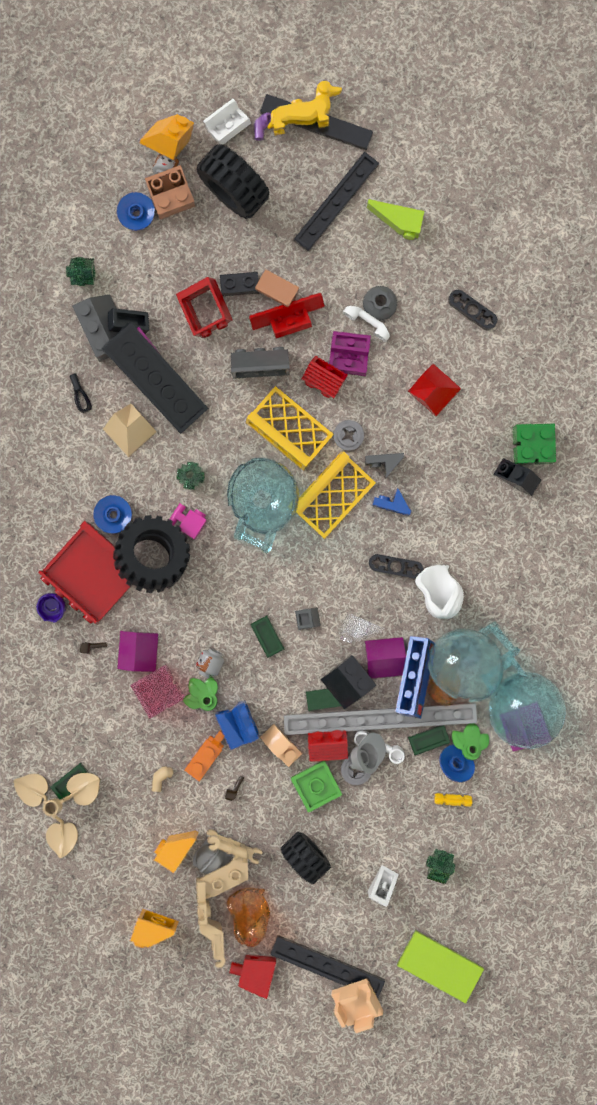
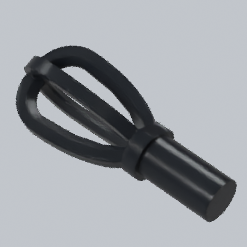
(78, 388)

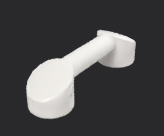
(353, 312)
(395, 752)

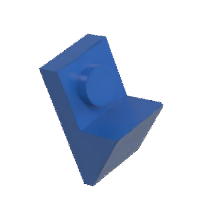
(398, 505)

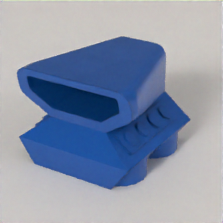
(237, 725)

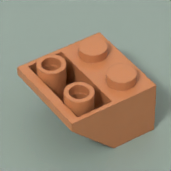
(170, 192)

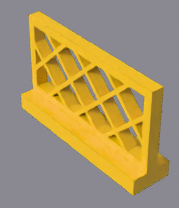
(281, 442)
(320, 484)

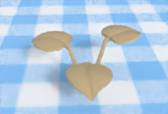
(84, 790)

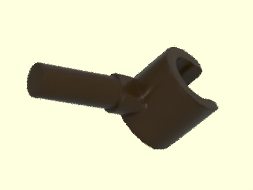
(85, 646)
(231, 794)

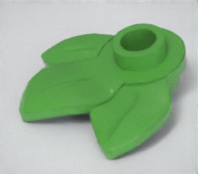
(199, 692)
(470, 738)

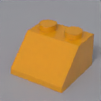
(169, 136)
(174, 849)
(152, 929)

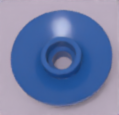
(131, 203)
(105, 507)
(464, 767)

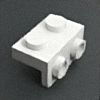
(226, 122)

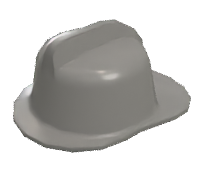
(368, 753)
(210, 860)

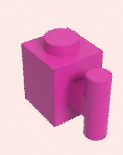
(191, 523)

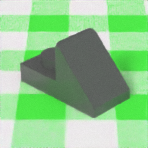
(389, 460)

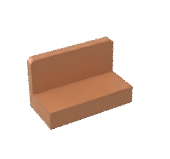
(277, 288)

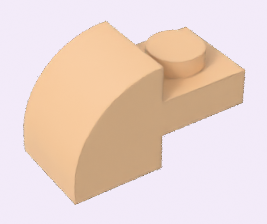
(281, 745)

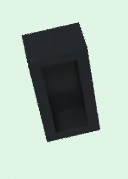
(239, 284)
(121, 317)

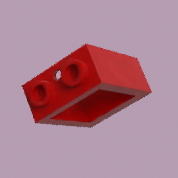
(195, 290)

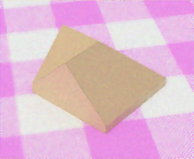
(129, 429)

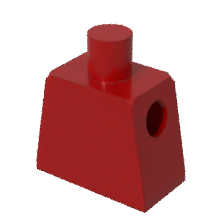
(255, 973)

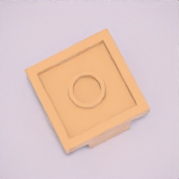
(356, 1005)

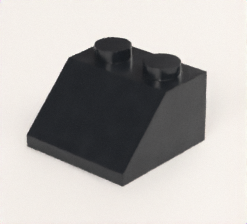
(348, 682)

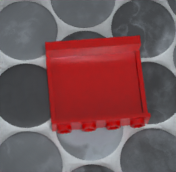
(86, 574)

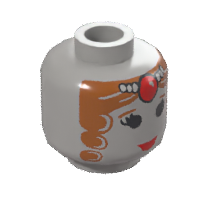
(164, 163)
(210, 662)

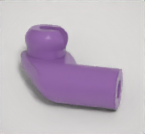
(260, 125)

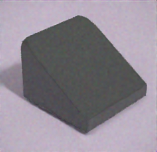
(307, 618)

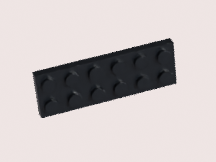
(154, 377)

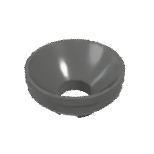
(380, 312)

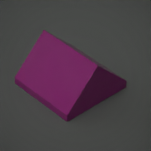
(137, 651)
(385, 657)

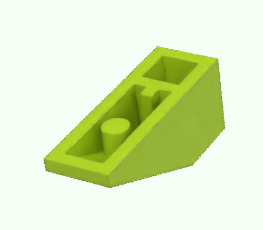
(401, 219)

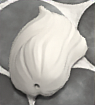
(441, 591)

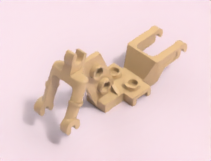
(219, 882)

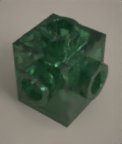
(81, 271)
(195, 481)
(440, 866)

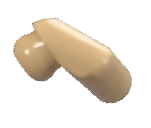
(159, 776)

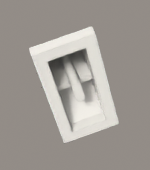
(383, 886)

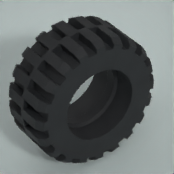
(233, 181)
(161, 532)

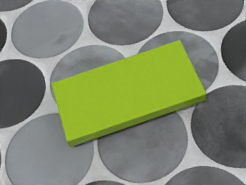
(440, 966)

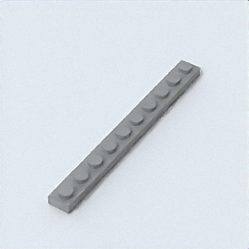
(378, 719)

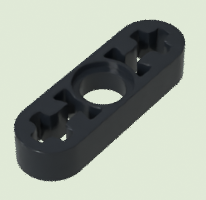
(480, 307)
(383, 559)

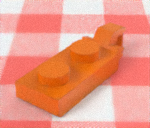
(205, 756)

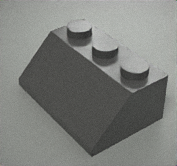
(94, 320)
(260, 363)

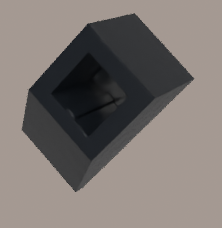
(518, 476)

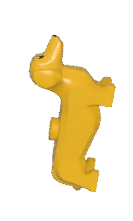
(305, 112)

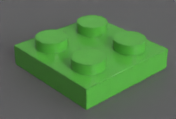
(316, 786)

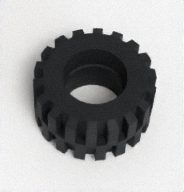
(305, 857)

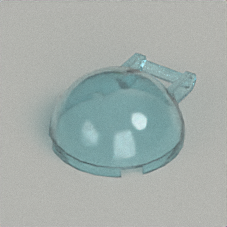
(262, 499)
(469, 662)
(526, 709)

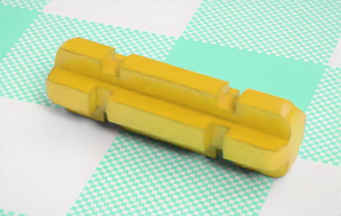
(452, 799)

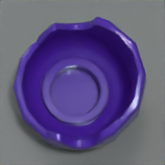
(49, 602)

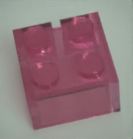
(157, 690)

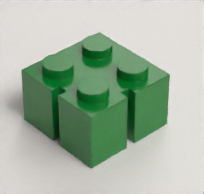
(536, 442)

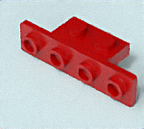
(288, 319)

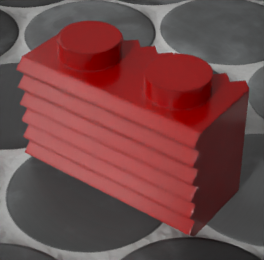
(324, 377)
(327, 745)

